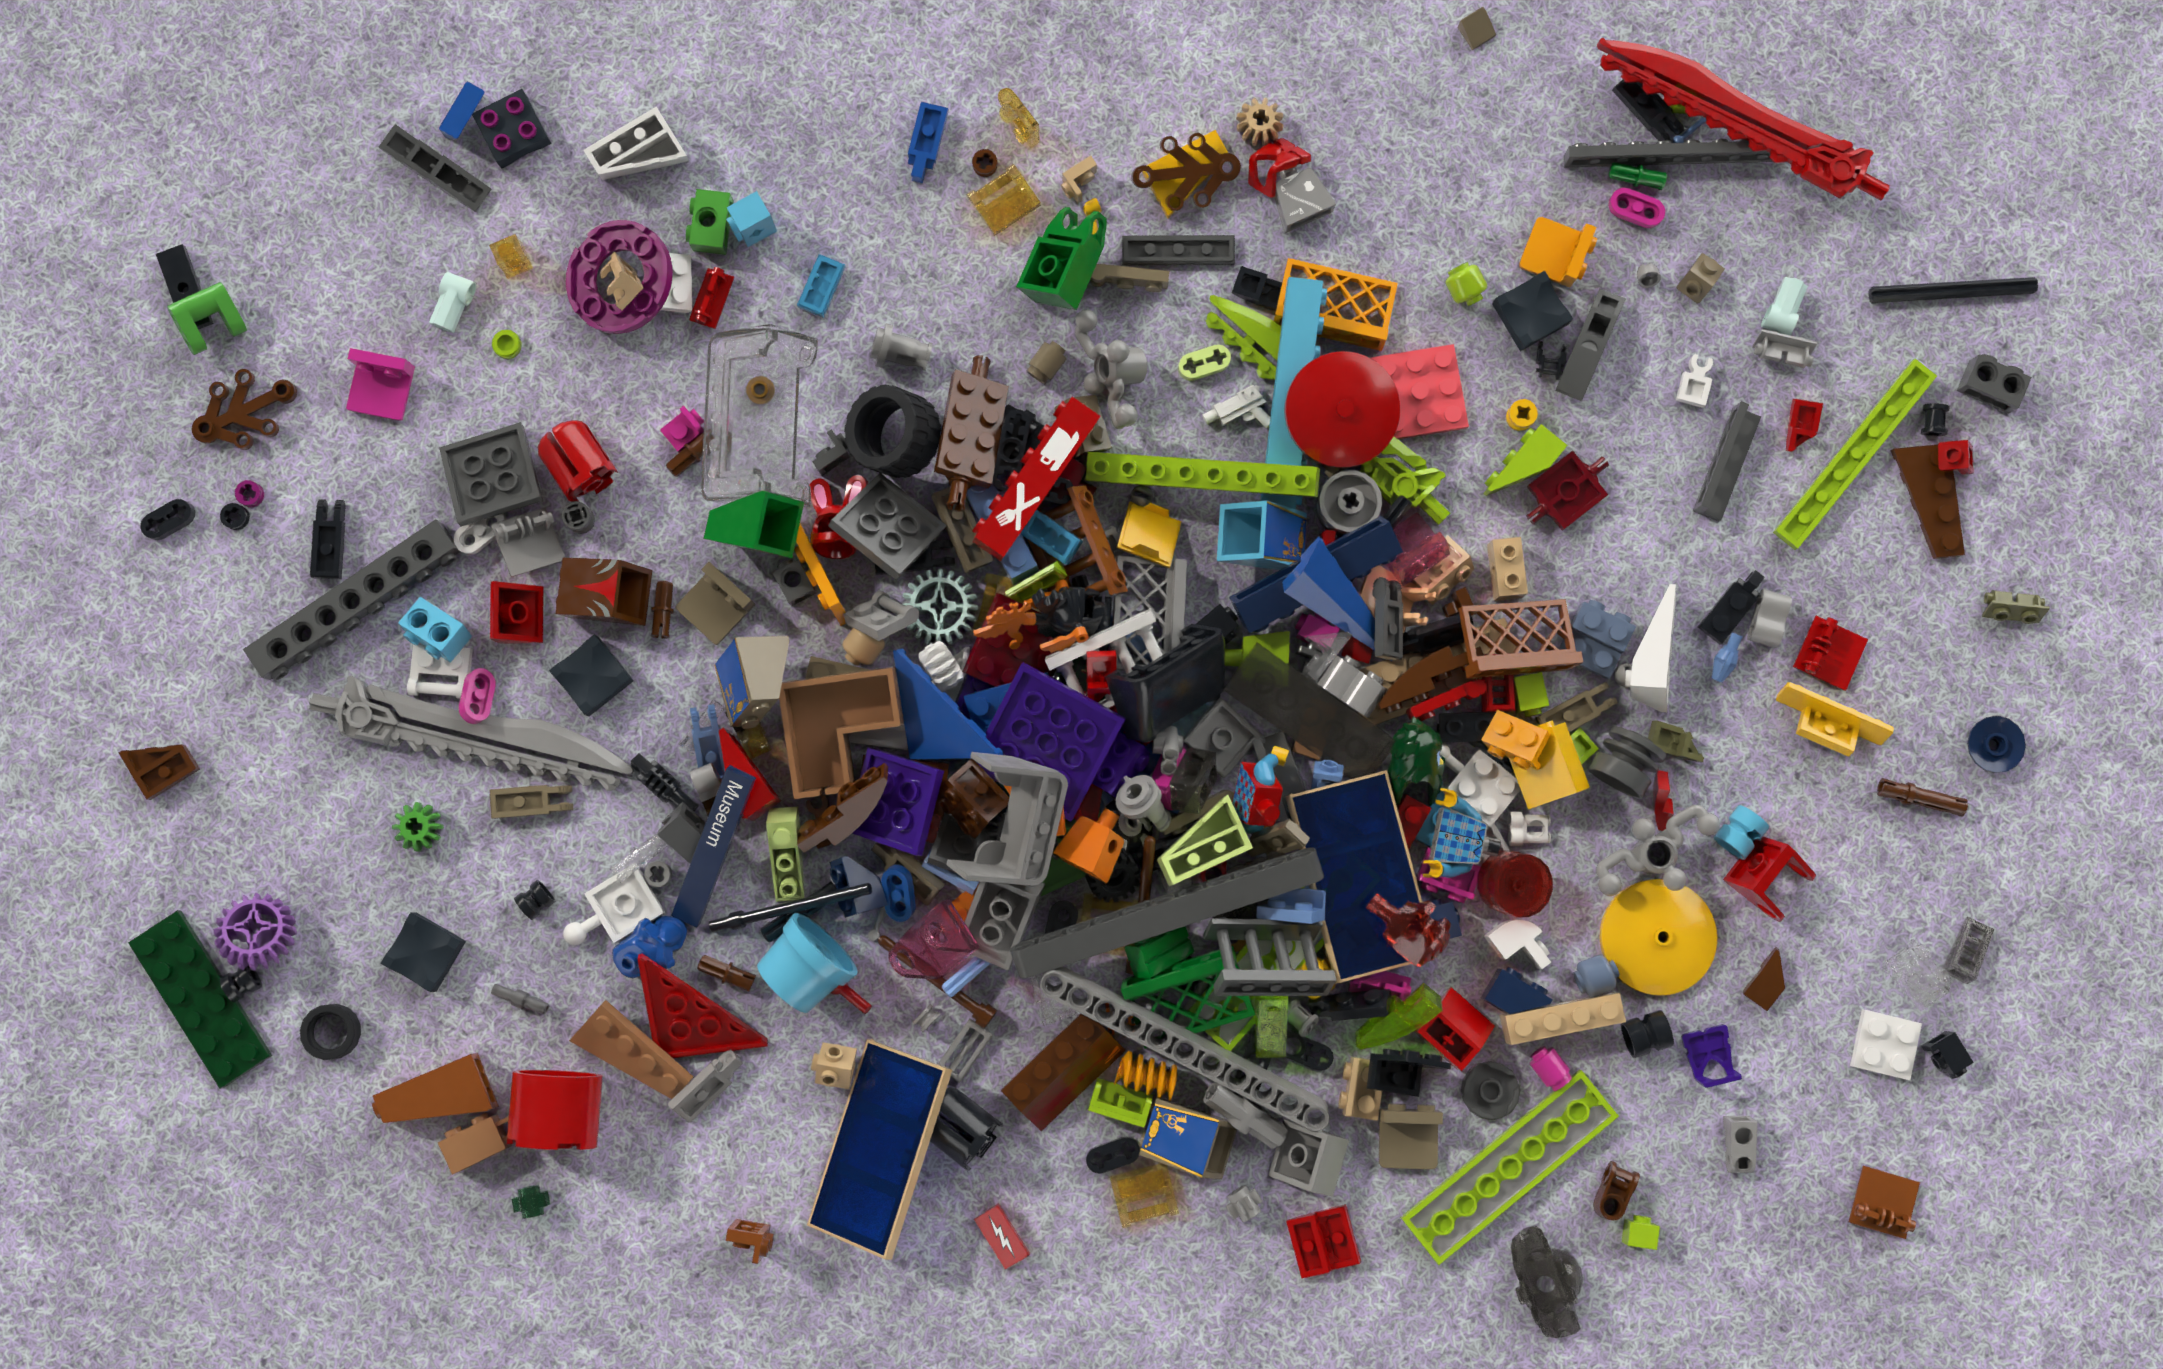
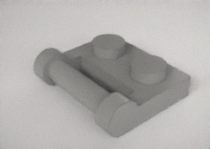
(877, 623)

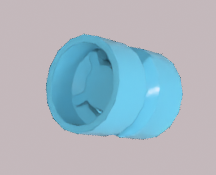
(1741, 832)

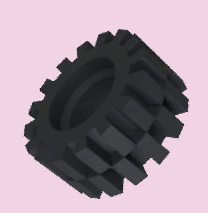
(1120, 885)

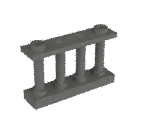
(1260, 980)

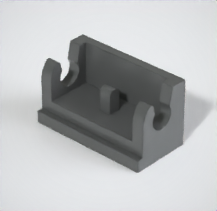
(682, 831)

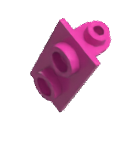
(1398, 984)

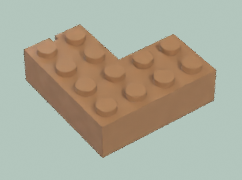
(822, 713)

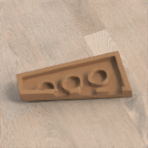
(626, 1047)

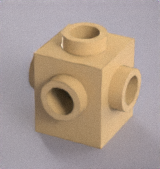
(834, 1065)

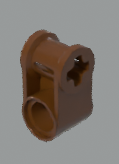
(1616, 1189)

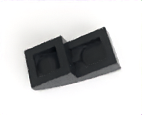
(1257, 288)

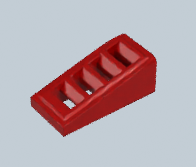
(1508, 695)

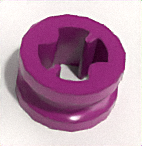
(244, 485)

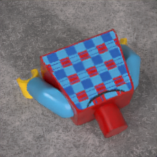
(1259, 791)

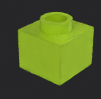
(1640, 1232)

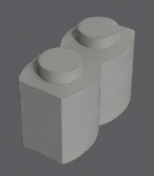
(1353, 686)

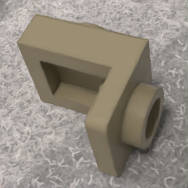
(1700, 278)

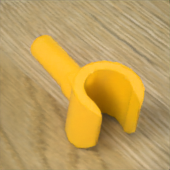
(1091, 206)

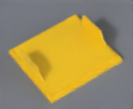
(1149, 533)

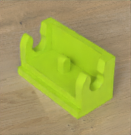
(1120, 1102)

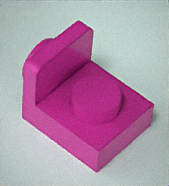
(683, 428)

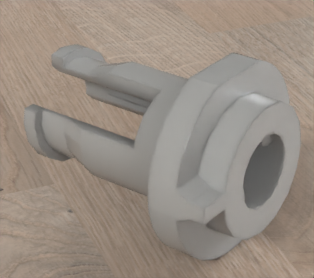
(899, 349)
(1140, 800)

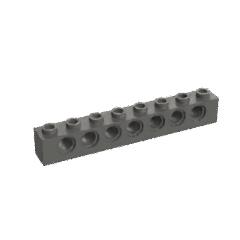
(264, 651)

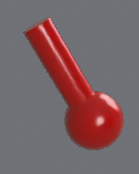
(853, 997)

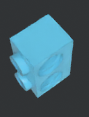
(437, 627)

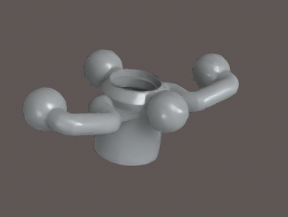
(1113, 367)
(1668, 839)

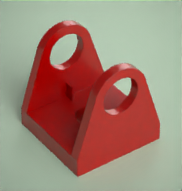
(1760, 868)

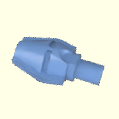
(1726, 658)

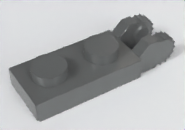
(1388, 619)

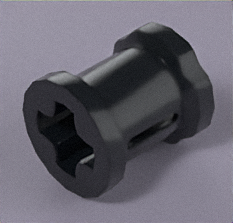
(1935, 419)

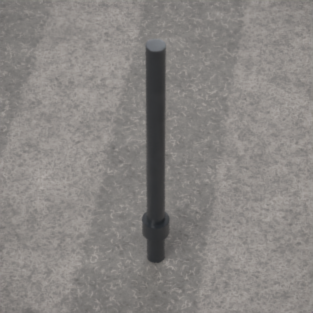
(740, 919)

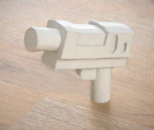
(1244, 404)

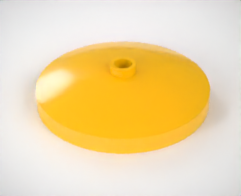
(1632, 930)

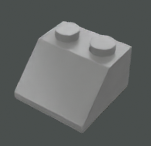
(1309, 1159)

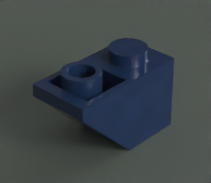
(849, 873)
(1512, 995)

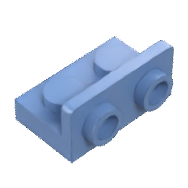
(1295, 906)

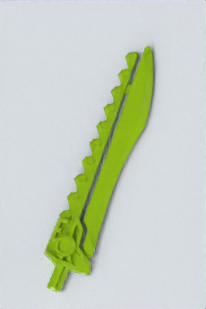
(1388, 473)

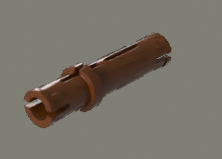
(1910, 794)

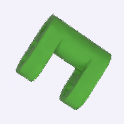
(201, 305)

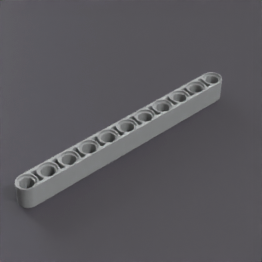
(1192, 1059)

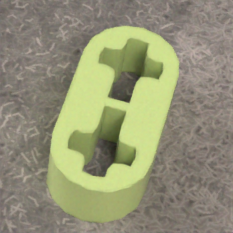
(1207, 368)

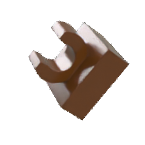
(1460, 599)

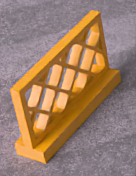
(1336, 326)

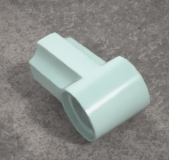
(454, 295)
(1782, 313)

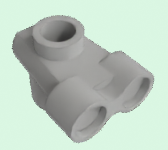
(1169, 745)

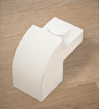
(1518, 934)

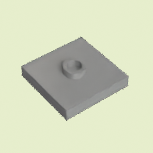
(1223, 732)

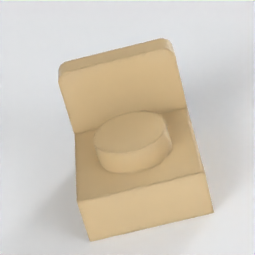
(1080, 173)

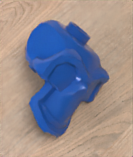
(653, 940)

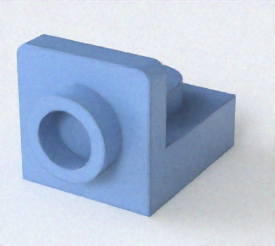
(1326, 773)

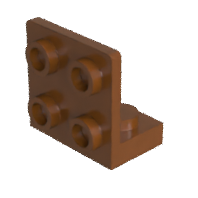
(972, 798)

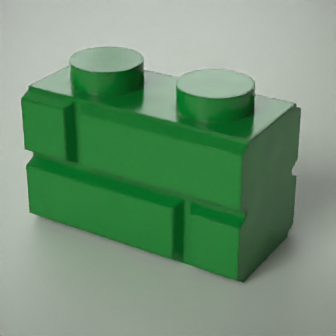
(1159, 952)

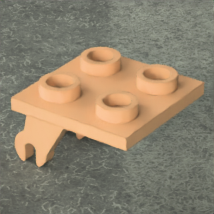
(1410, 594)

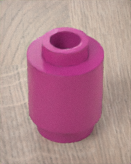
(1550, 1068)

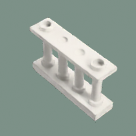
(1116, 638)

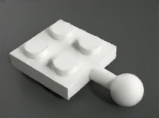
(1482, 784)
(617, 908)

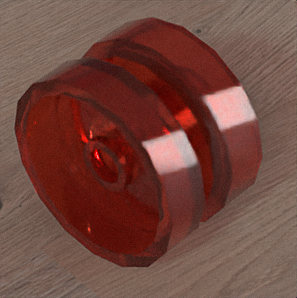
(1515, 883)

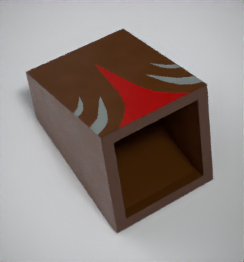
(603, 591)

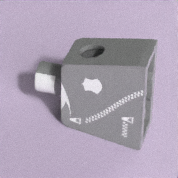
(1301, 198)

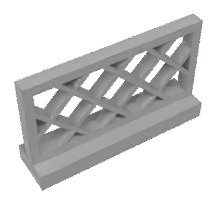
(1173, 603)

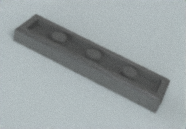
(1178, 250)

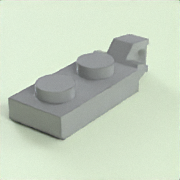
(706, 1086)

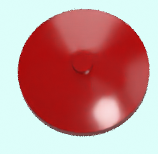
(1342, 409)

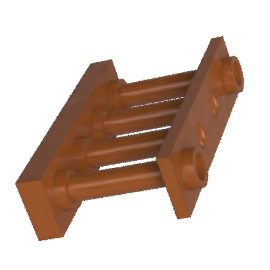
(1091, 527)

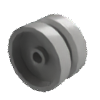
(1350, 487)

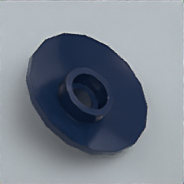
(2009, 744)

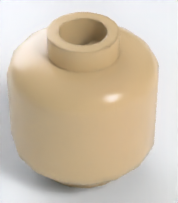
(861, 648)

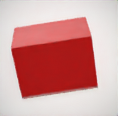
(516, 613)

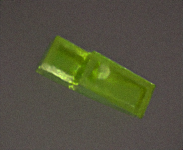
(1402, 1019)

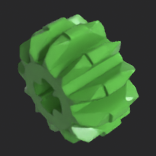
(415, 816)

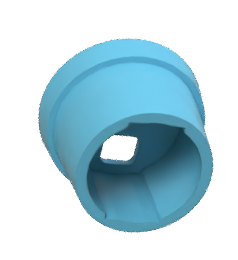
(805, 964)

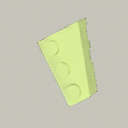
(1207, 843)

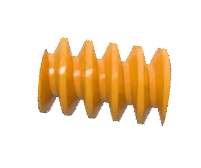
(1147, 1075)

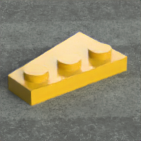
(1164, 188)

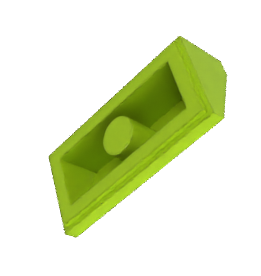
(1042, 579)

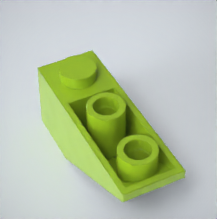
(1533, 458)

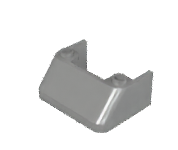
(1028, 826)

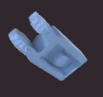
(707, 741)

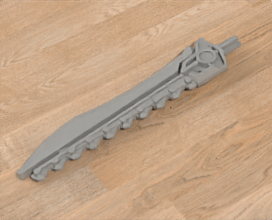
(374, 723)

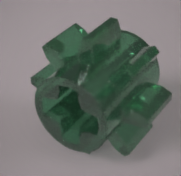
(530, 1201)

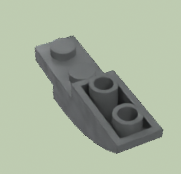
(1590, 344)

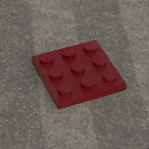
(996, 662)

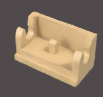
(626, 281)

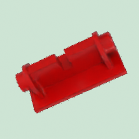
(711, 297)

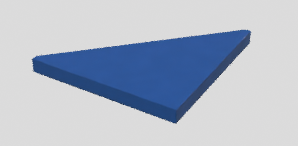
(932, 718)

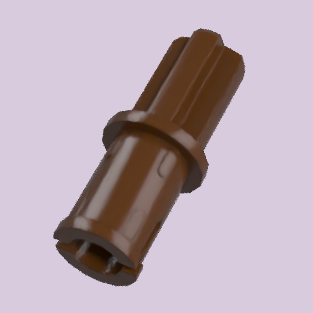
(686, 457)
(662, 609)
(726, 972)

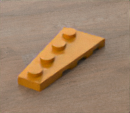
(817, 576)

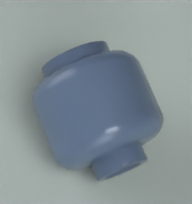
(1596, 975)

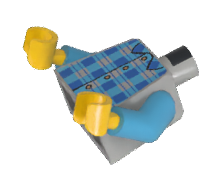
(1458, 838)

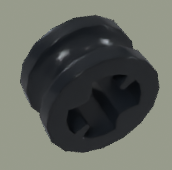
(236, 525)

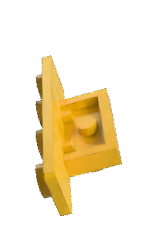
(1831, 722)

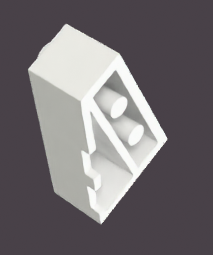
(636, 147)

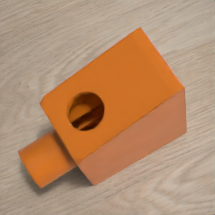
(1092, 845)

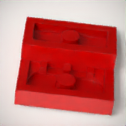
(1323, 1241)

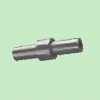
(520, 999)

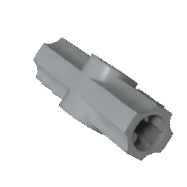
(1245, 1115)

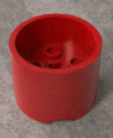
(554, 1109)

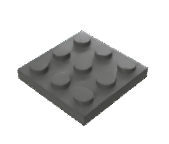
(490, 474)
(887, 526)

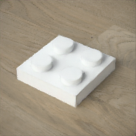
(1886, 1044)

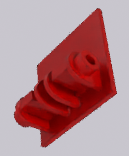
(1830, 652)

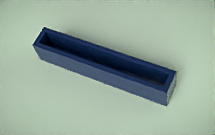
(1356, 555)

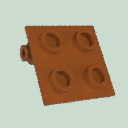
(1884, 1202)

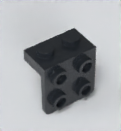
(1400, 1073)

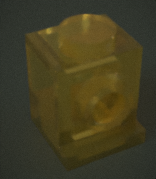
(511, 256)

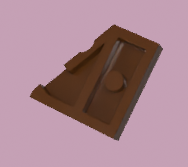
(159, 767)

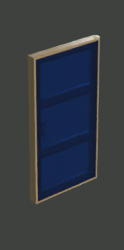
(1361, 855)
(879, 1148)

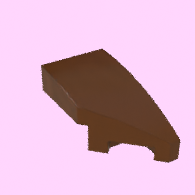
(1768, 982)

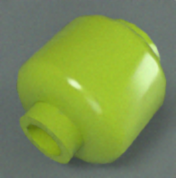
(1466, 283)

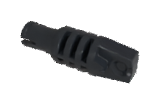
(661, 782)

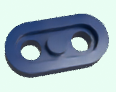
(898, 890)

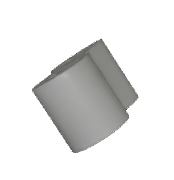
(1769, 618)

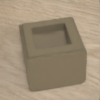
(1476, 28)

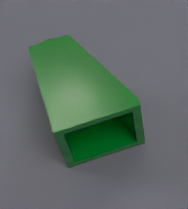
(757, 523)

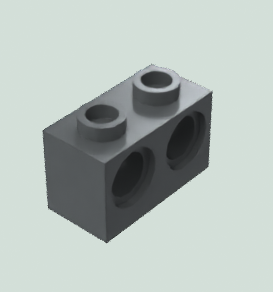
(1992, 390)

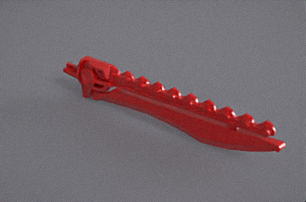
(1812, 154)

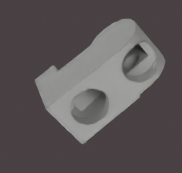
(1740, 1143)

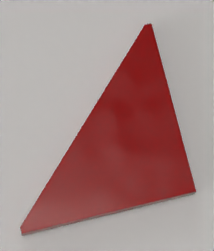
(686, 1020)

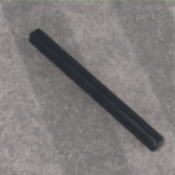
(1951, 290)

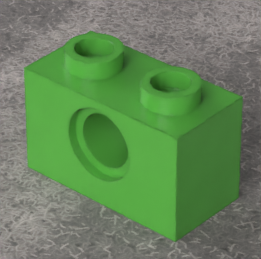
(712, 238)

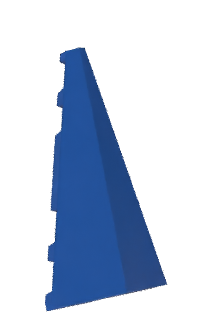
(1329, 593)

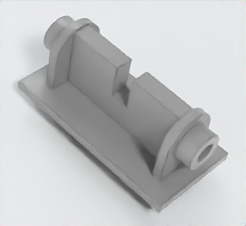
(1773, 345)

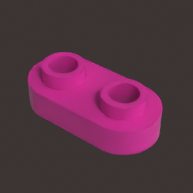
(1637, 204)
(479, 698)

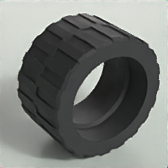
(867, 421)

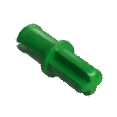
(1638, 175)

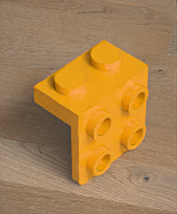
(1558, 251)

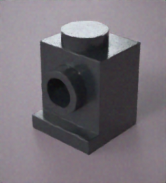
(1948, 1054)

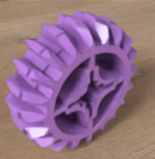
(233, 928)

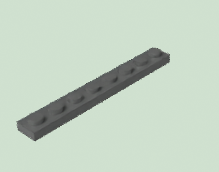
(1662, 153)

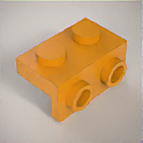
(1515, 740)

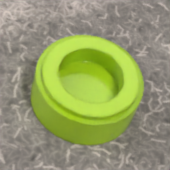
(506, 344)

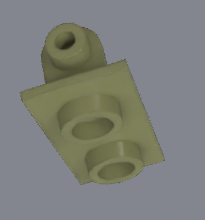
(2027, 607)

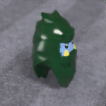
(1416, 759)

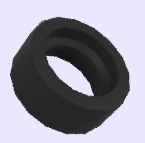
(307, 1031)

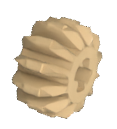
(1248, 121)

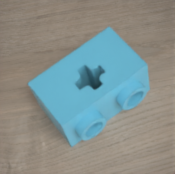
(750, 220)

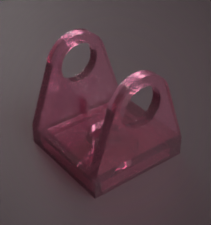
(923, 946)

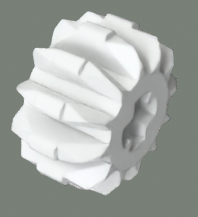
(941, 666)

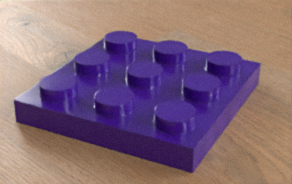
(906, 804)

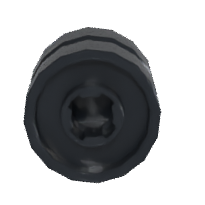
(1646, 1034)

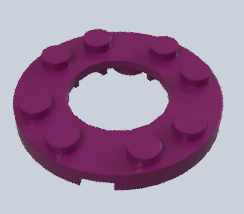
(584, 267)

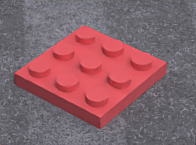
(1427, 390)

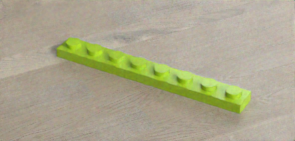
(1854, 454)

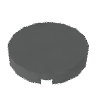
(1480, 1090)

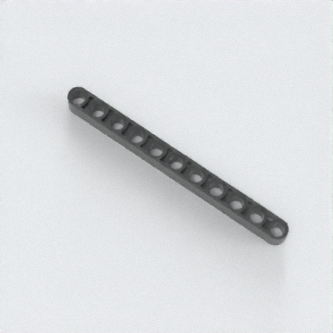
(1167, 912)

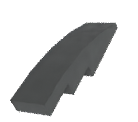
(435, 168)

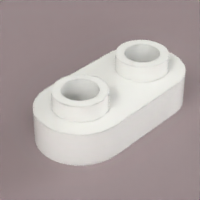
(480, 530)

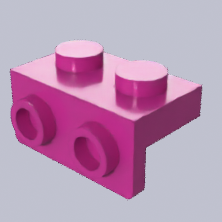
(1458, 887)

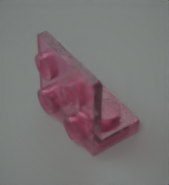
(1420, 549)

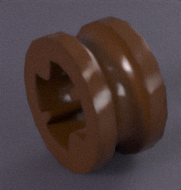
(979, 156)

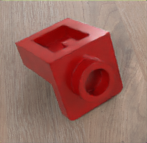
(1956, 456)

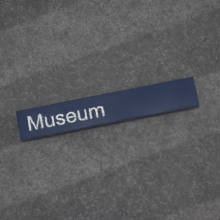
(713, 846)

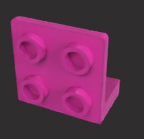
(379, 384)

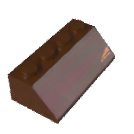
(1062, 1070)

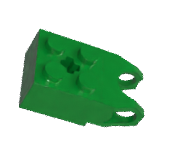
(1063, 260)

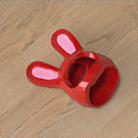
(822, 537)

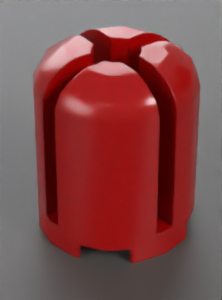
(576, 459)

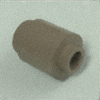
(1046, 362)

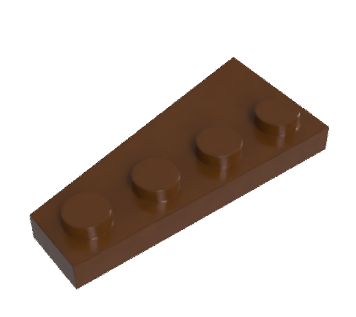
(1933, 498)

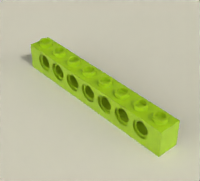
(1203, 474)

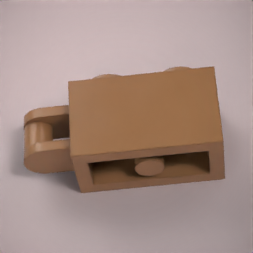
(474, 1143)

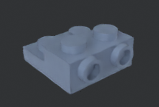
(1600, 637)

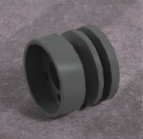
(1628, 759)

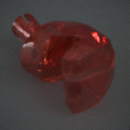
(1412, 929)

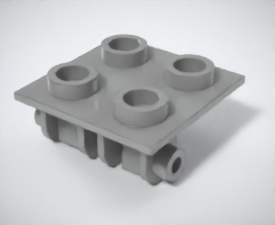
(528, 541)

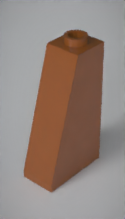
(445, 1091)

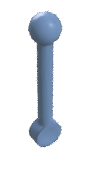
(1680, 139)

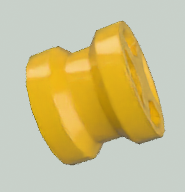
(1517, 419)

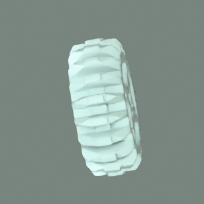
(952, 607)

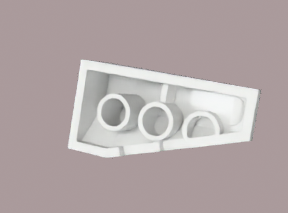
(1651, 665)

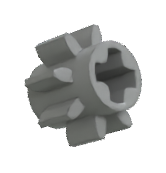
(1244, 1203)

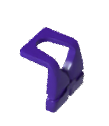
(1706, 1046)

